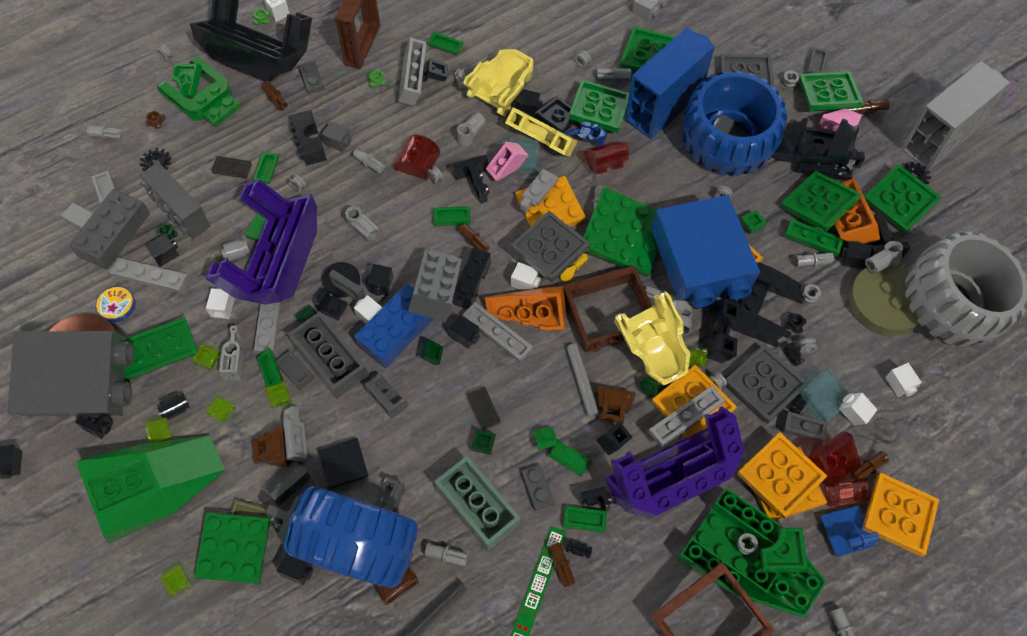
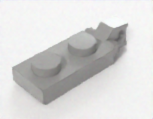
(538, 190)
(294, 436)

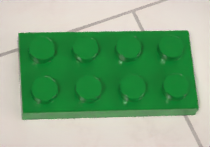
(160, 348)

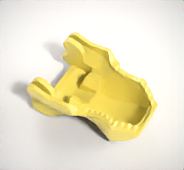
(500, 79)
(657, 339)

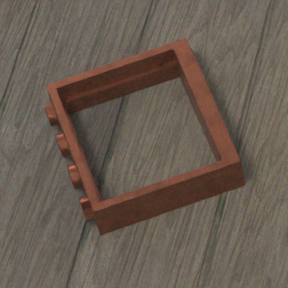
(354, 45)
(597, 284)
(698, 586)

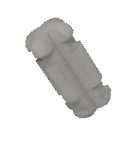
(460, 77)

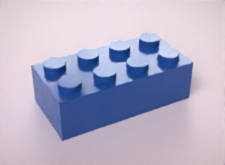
(391, 329)

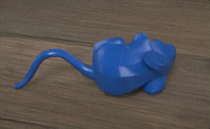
(590, 133)

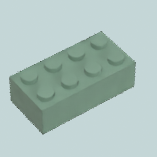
(477, 503)

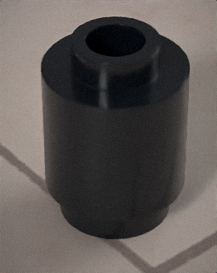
(173, 406)

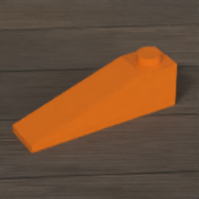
(858, 222)
(533, 307)

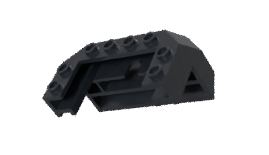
(250, 49)

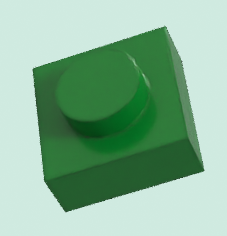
(753, 222)
(545, 438)

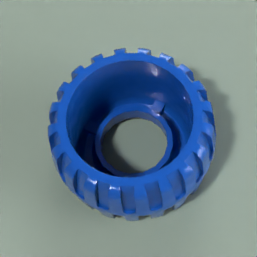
(746, 101)
(350, 537)

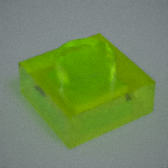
(206, 357)
(278, 395)
(220, 409)
(158, 429)
(175, 581)

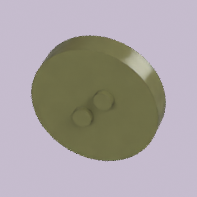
(881, 302)

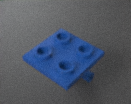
(845, 531)

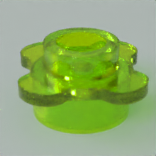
(698, 357)

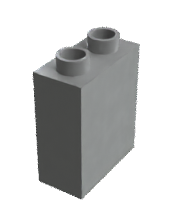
(954, 115)

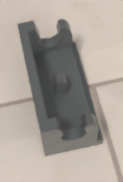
(386, 396)
(390, 494)

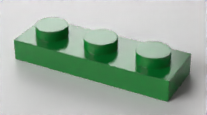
(814, 237)

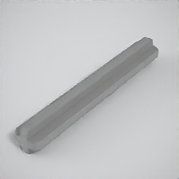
(582, 380)

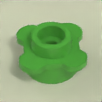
(261, 16)
(376, 78)

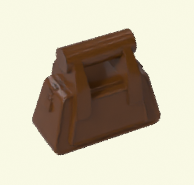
(616, 401)
(274, 448)
(389, 595)

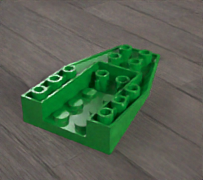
(147, 482)
(717, 542)

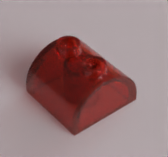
(417, 156)
(606, 156)
(836, 457)

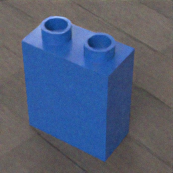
(667, 82)
(705, 251)

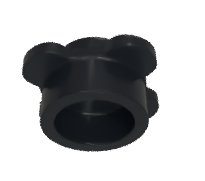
(799, 319)

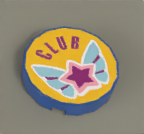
(115, 304)

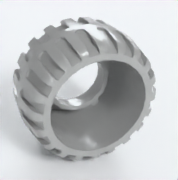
(984, 272)

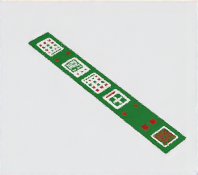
(537, 585)

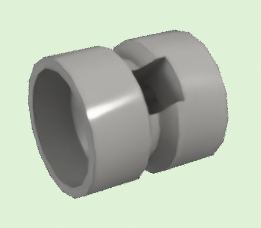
(685, 310)

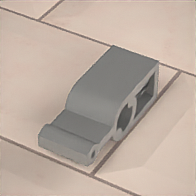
(232, 357)

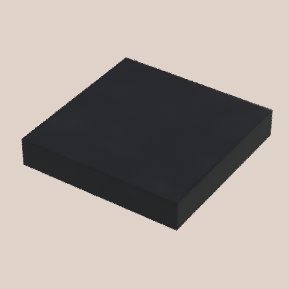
(556, 115)
(343, 463)

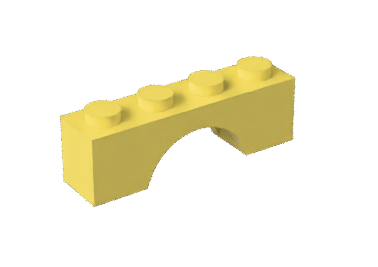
(541, 132)

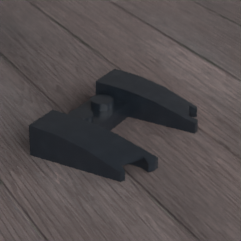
(837, 153)
(755, 325)

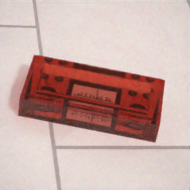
(847, 492)

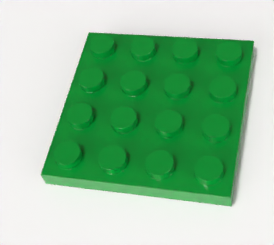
(622, 231)

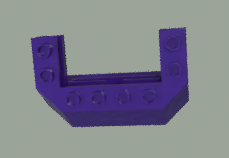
(279, 250)
(679, 470)

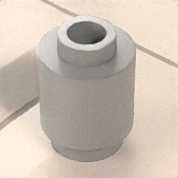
(235, 250)

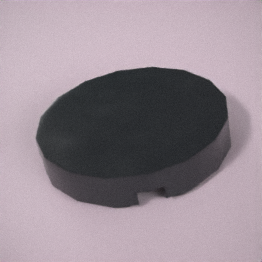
(345, 269)

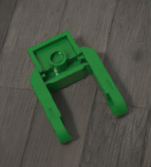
(212, 103)

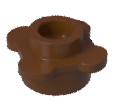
(154, 119)

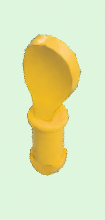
(568, 274)

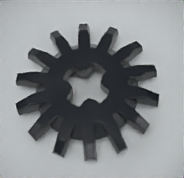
(155, 155)
(918, 170)

